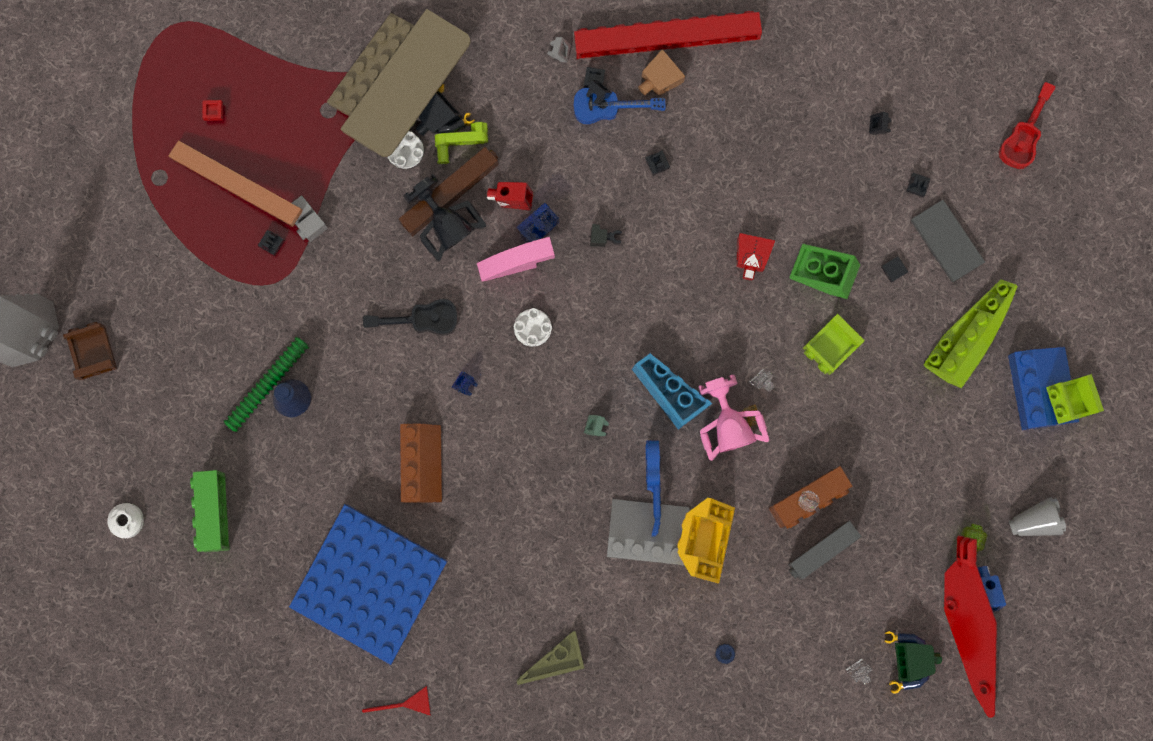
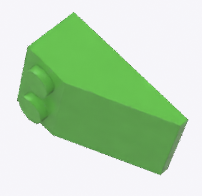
(825, 270)

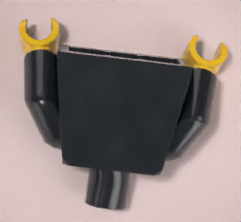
(441, 116)

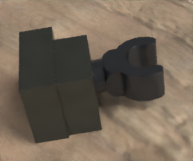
(600, 236)

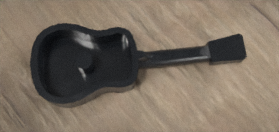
(436, 317)

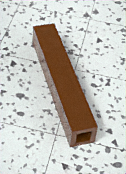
(451, 189)

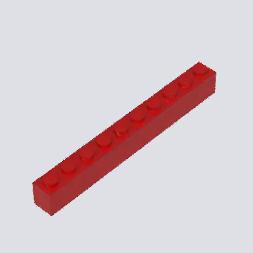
(667, 35)

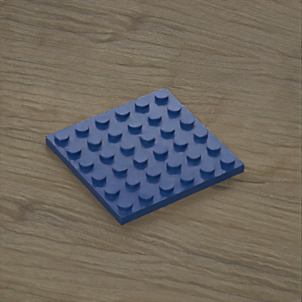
(368, 584)

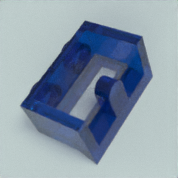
(538, 224)

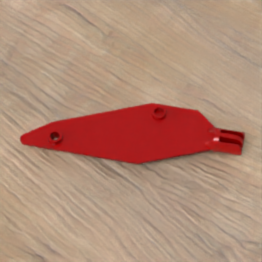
(972, 622)

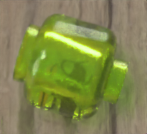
(976, 532)

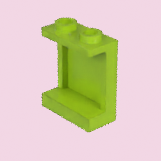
(833, 345)
(1074, 399)

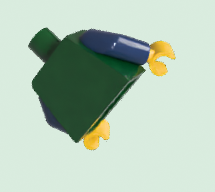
(914, 661)

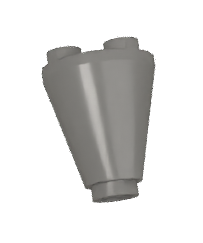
(1039, 520)

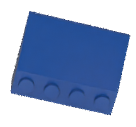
(1031, 375)

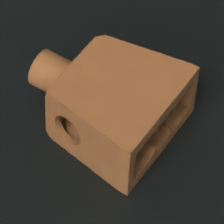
(661, 75)

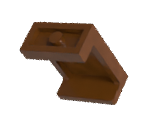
(90, 351)

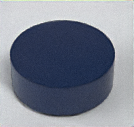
(725, 653)

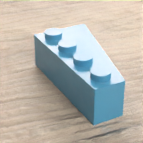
(670, 391)

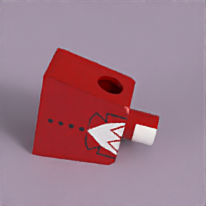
(512, 195)
(753, 254)

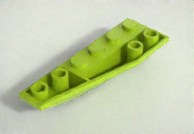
(971, 336)

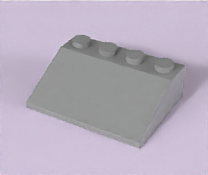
(632, 530)

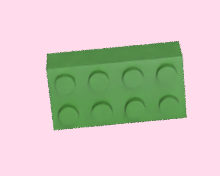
(210, 511)

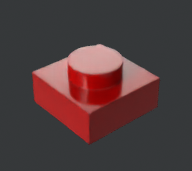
(212, 110)

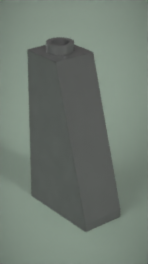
(824, 550)

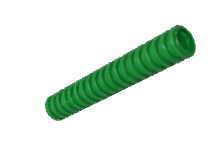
(266, 384)

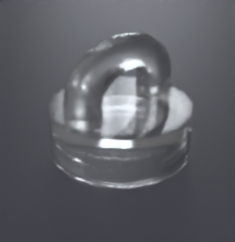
(808, 501)

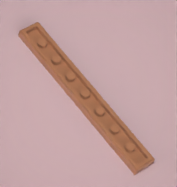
(235, 183)

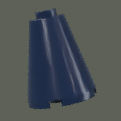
(291, 398)

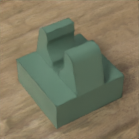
(594, 425)

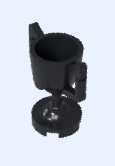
(447, 223)

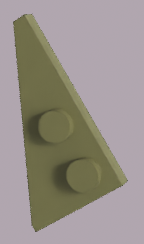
(561, 659)

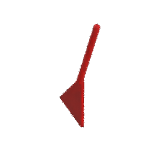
(418, 702)

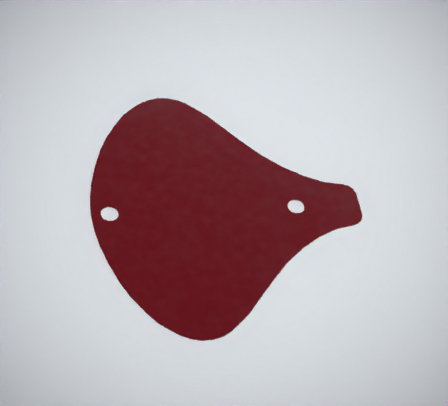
(266, 134)

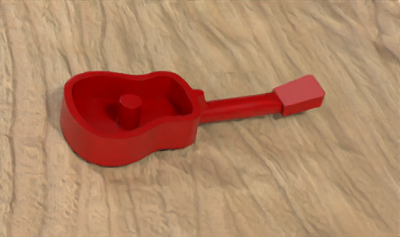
(1020, 148)

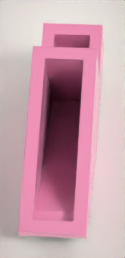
(516, 259)

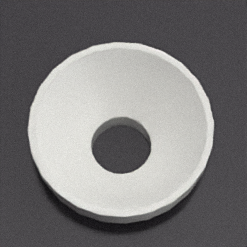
(134, 523)

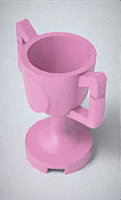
(731, 425)

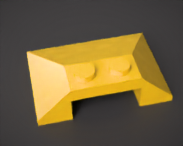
(706, 539)

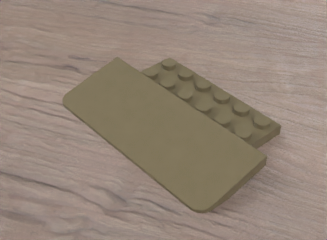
(397, 79)

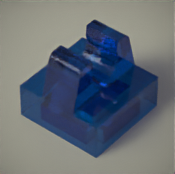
(463, 382)

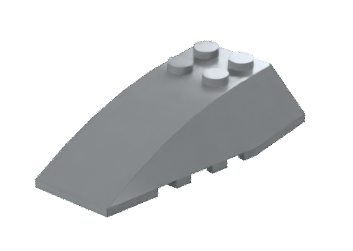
(26, 328)

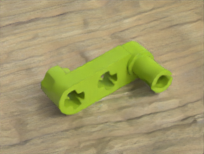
(478, 135)

